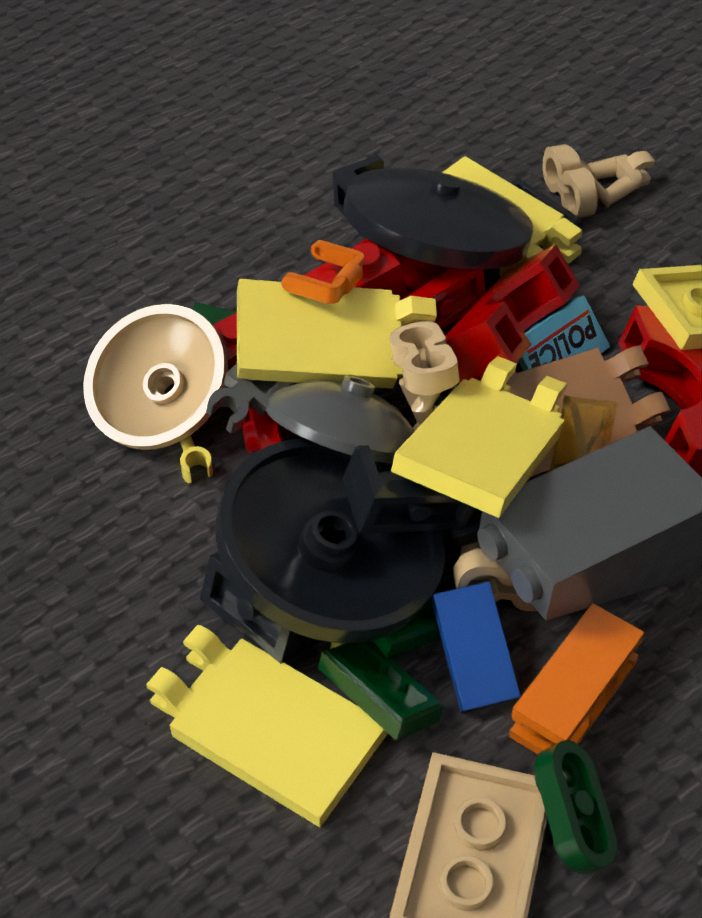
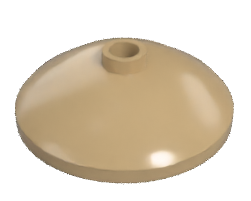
(138, 363)

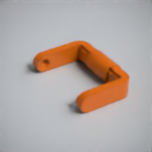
(342, 284)

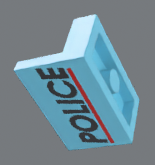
(563, 334)

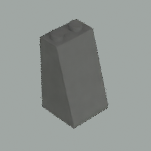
(600, 527)

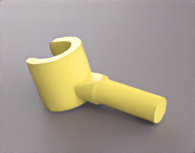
(192, 456)

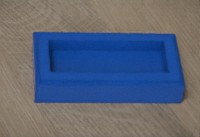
(475, 646)

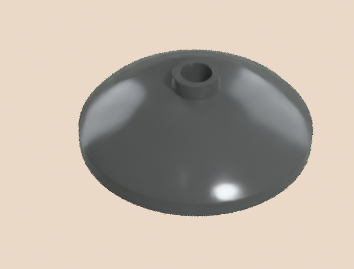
(341, 416)

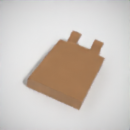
(594, 378)

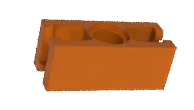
(576, 681)

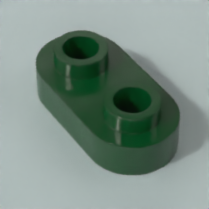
(575, 807)

